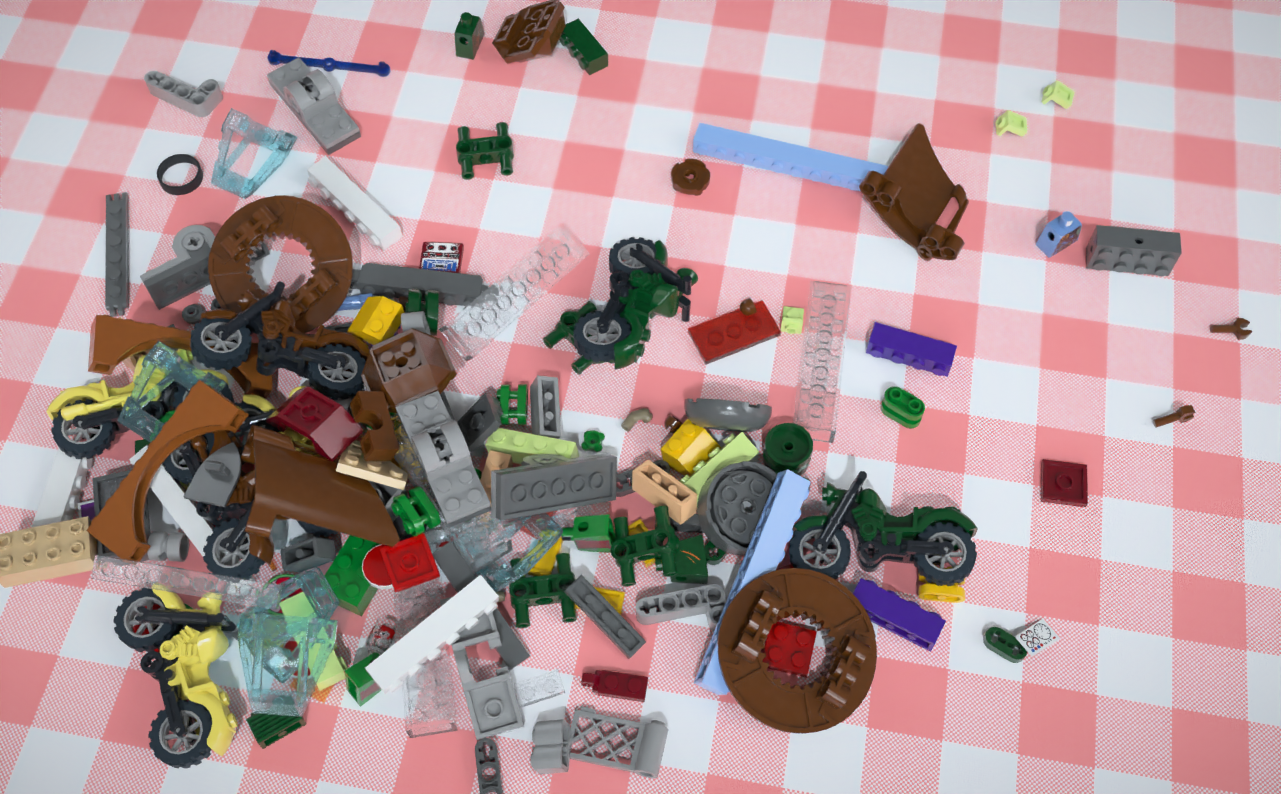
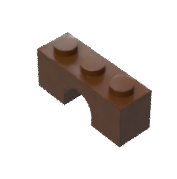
(373, 409)

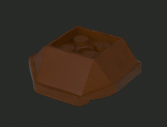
(530, 32)
(408, 367)

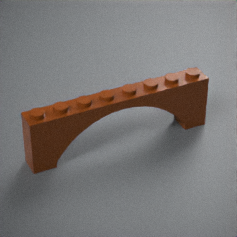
(117, 339)
(122, 518)

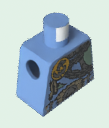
(1066, 231)

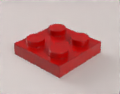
(409, 563)
(789, 649)

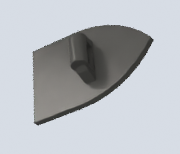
(216, 477)

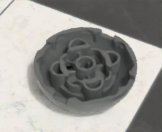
(727, 414)

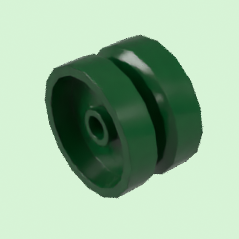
(429, 306)
(788, 448)

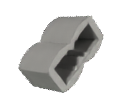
(551, 747)

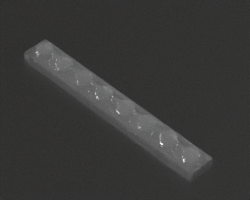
(187, 581)

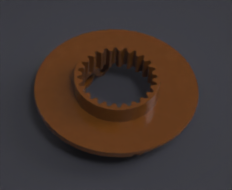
(295, 219)
(844, 625)

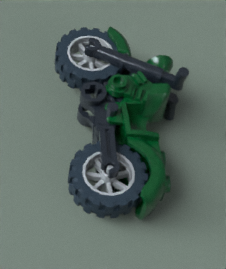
(643, 292)
(919, 538)

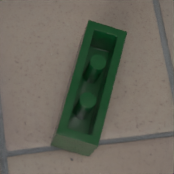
(584, 47)

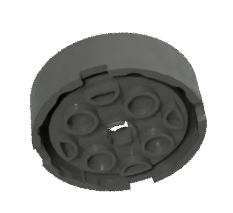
(722, 500)

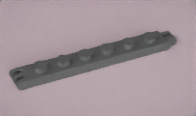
(117, 255)

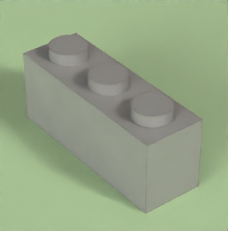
(545, 407)

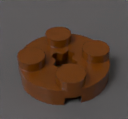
(690, 186)

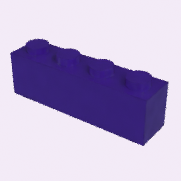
(911, 349)
(898, 615)

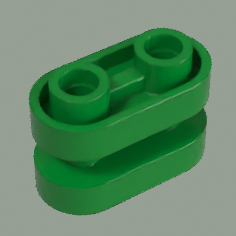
(505, 395)
(902, 407)
(411, 520)

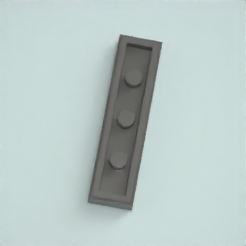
(605, 616)

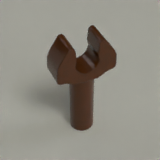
(1235, 328)
(1182, 415)

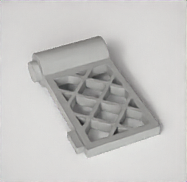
(647, 750)

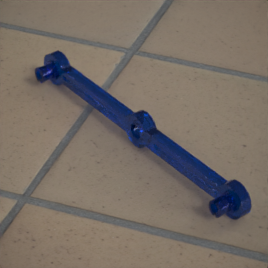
(382, 69)

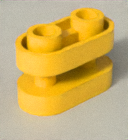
(942, 593)

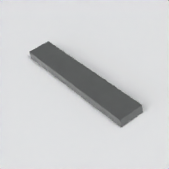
(460, 576)

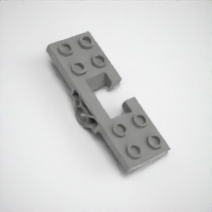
(489, 701)

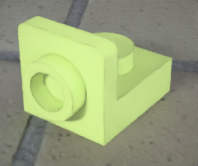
(1059, 93)
(1012, 122)
(792, 320)

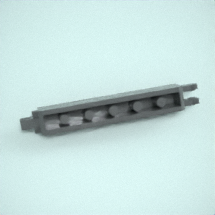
(396, 280)

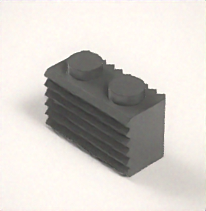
(308, 554)

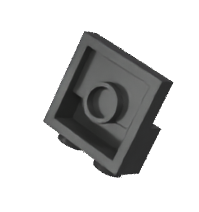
(480, 421)

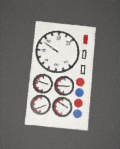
(1037, 637)

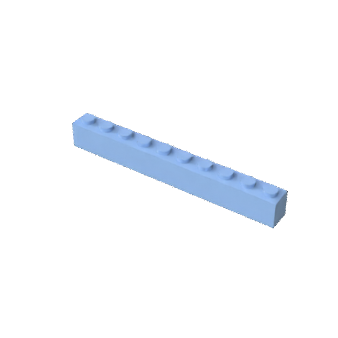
(782, 157)
(761, 557)

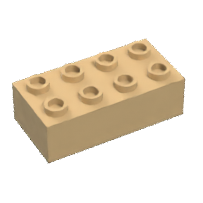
(46, 552)

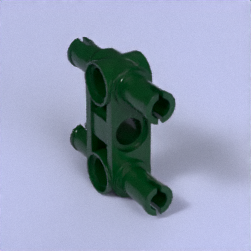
(484, 150)
(564, 331)
(645, 546)
(543, 591)

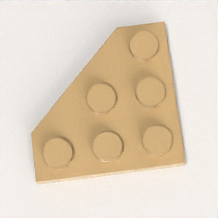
(382, 472)

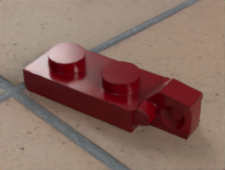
(616, 685)

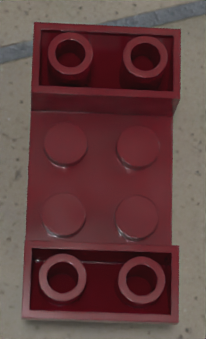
(319, 420)

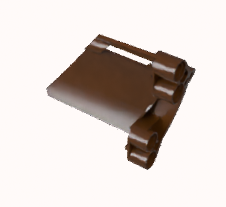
(914, 196)
(310, 491)

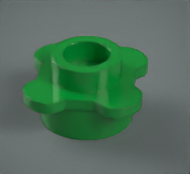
(593, 435)

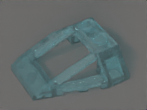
(251, 131)
(176, 370)
(543, 528)
(285, 628)
(280, 661)

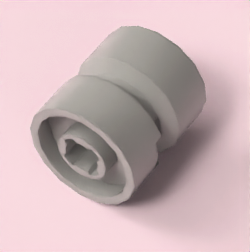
(165, 546)

